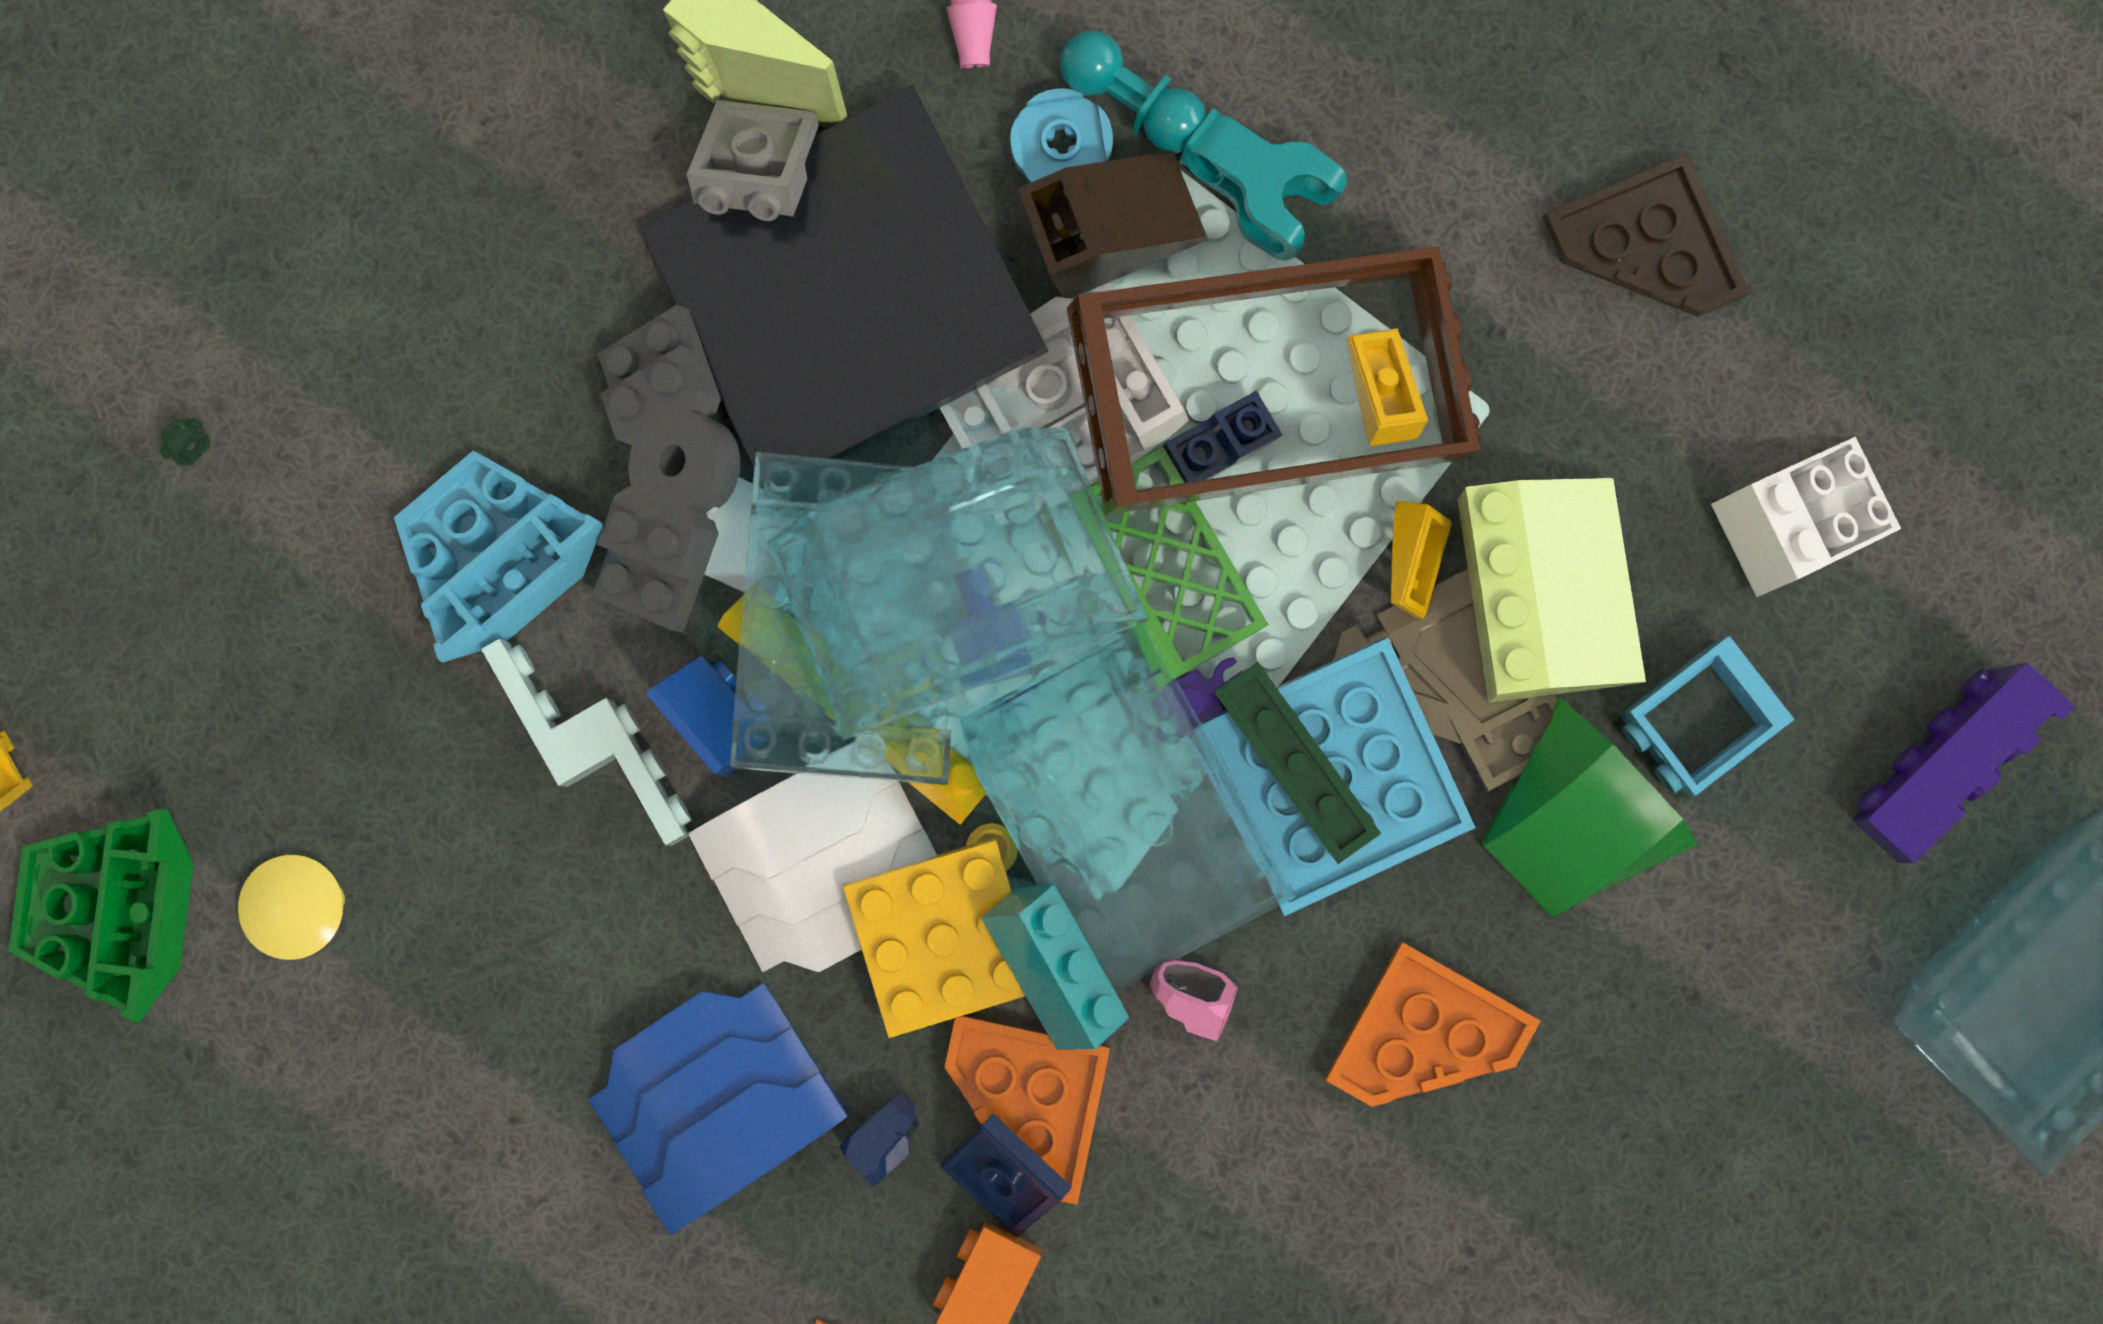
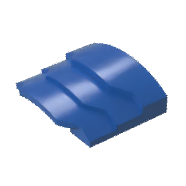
(713, 1101)

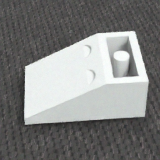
(1805, 516)

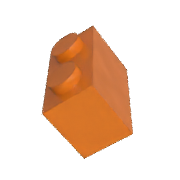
(990, 1279)

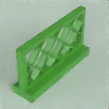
(1215, 551)

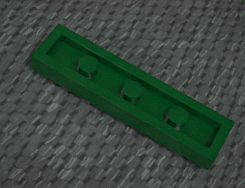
(1297, 762)

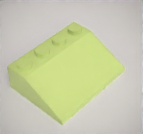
(753, 58)
(1550, 587)

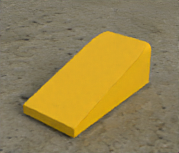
(1385, 388)

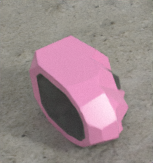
(1194, 996)

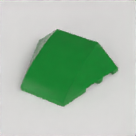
(1581, 818)
(106, 909)

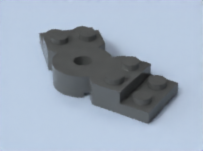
(659, 523)

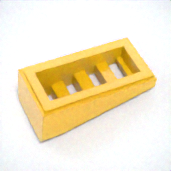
(1416, 555)

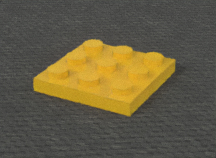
(928, 939)

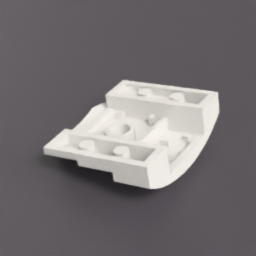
(1051, 396)
(791, 852)

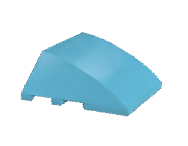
(490, 553)

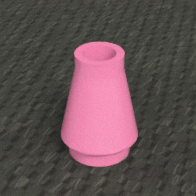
(973, 30)

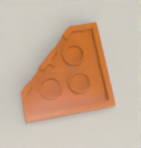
(1427, 1032)
(1032, 1088)

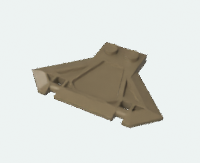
(1448, 681)

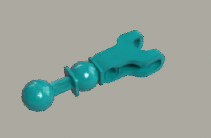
(1212, 145)

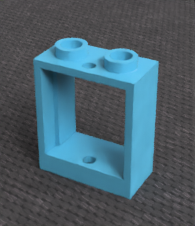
(1746, 687)

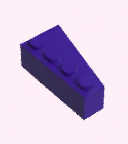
(1958, 759)

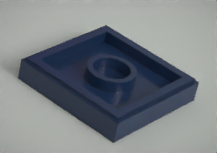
(1005, 1176)

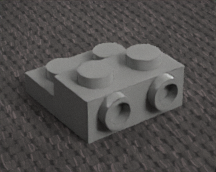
(752, 159)

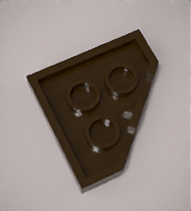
(1652, 238)

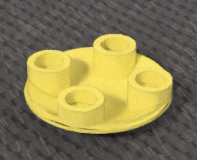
(290, 907)

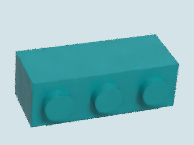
(1055, 967)

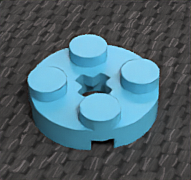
(1059, 111)

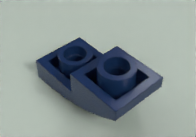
(1223, 439)

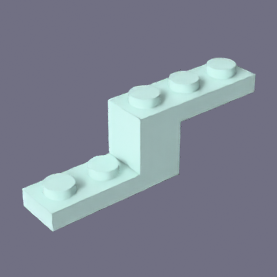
(588, 740)

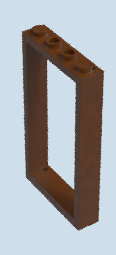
(1440, 338)

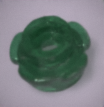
(179, 436)

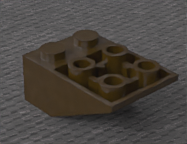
(1110, 219)

